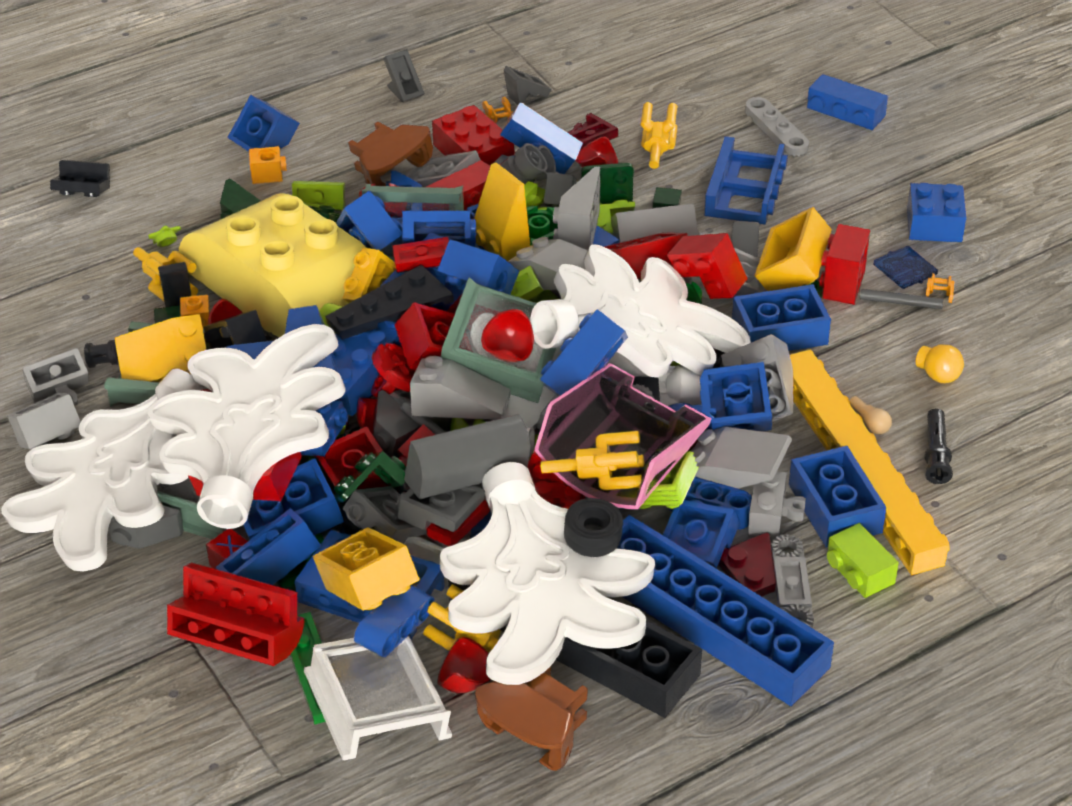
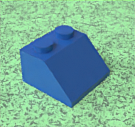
(262, 126)

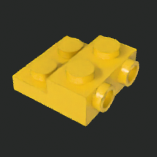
(369, 273)

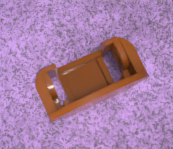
(389, 147)
(535, 712)

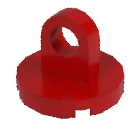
(392, 369)

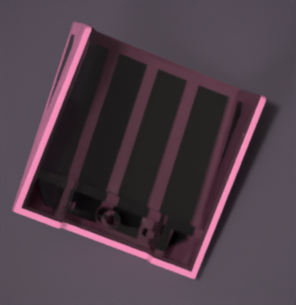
(611, 405)

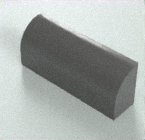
(465, 455)

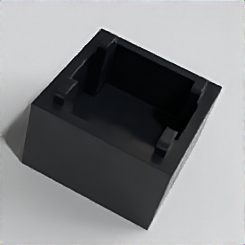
(235, 330)

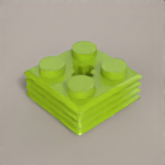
(675, 485)

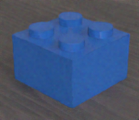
(936, 212)

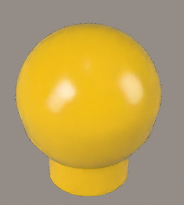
(941, 363)

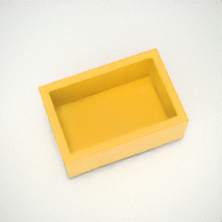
(793, 251)

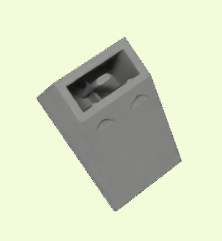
(777, 370)

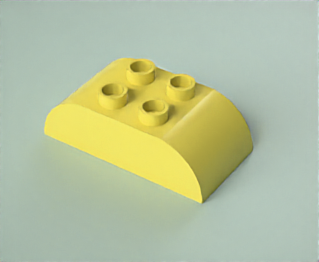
(273, 259)

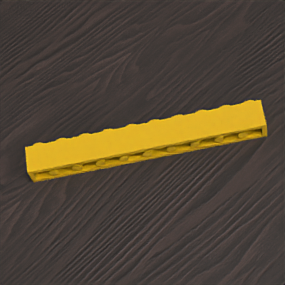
(837, 425)

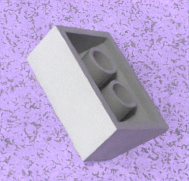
(648, 222)

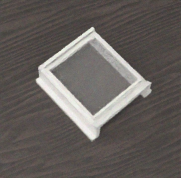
(373, 693)

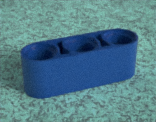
(719, 494)
(393, 621)

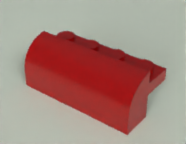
(235, 615)

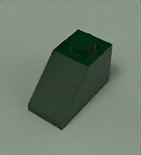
(235, 198)

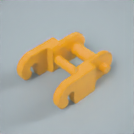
(491, 112)
(950, 286)

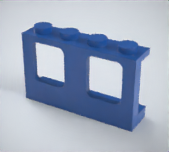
(726, 183)
(450, 224)
(313, 593)

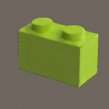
(862, 560)

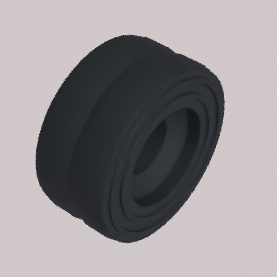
(593, 542)

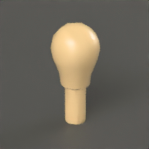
(876, 419)

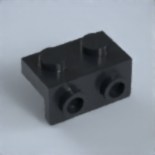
(81, 176)

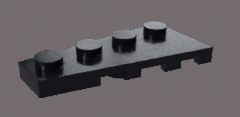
(388, 302)

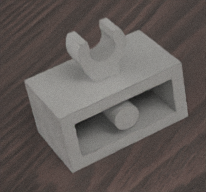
(56, 375)
(45, 421)
(770, 505)

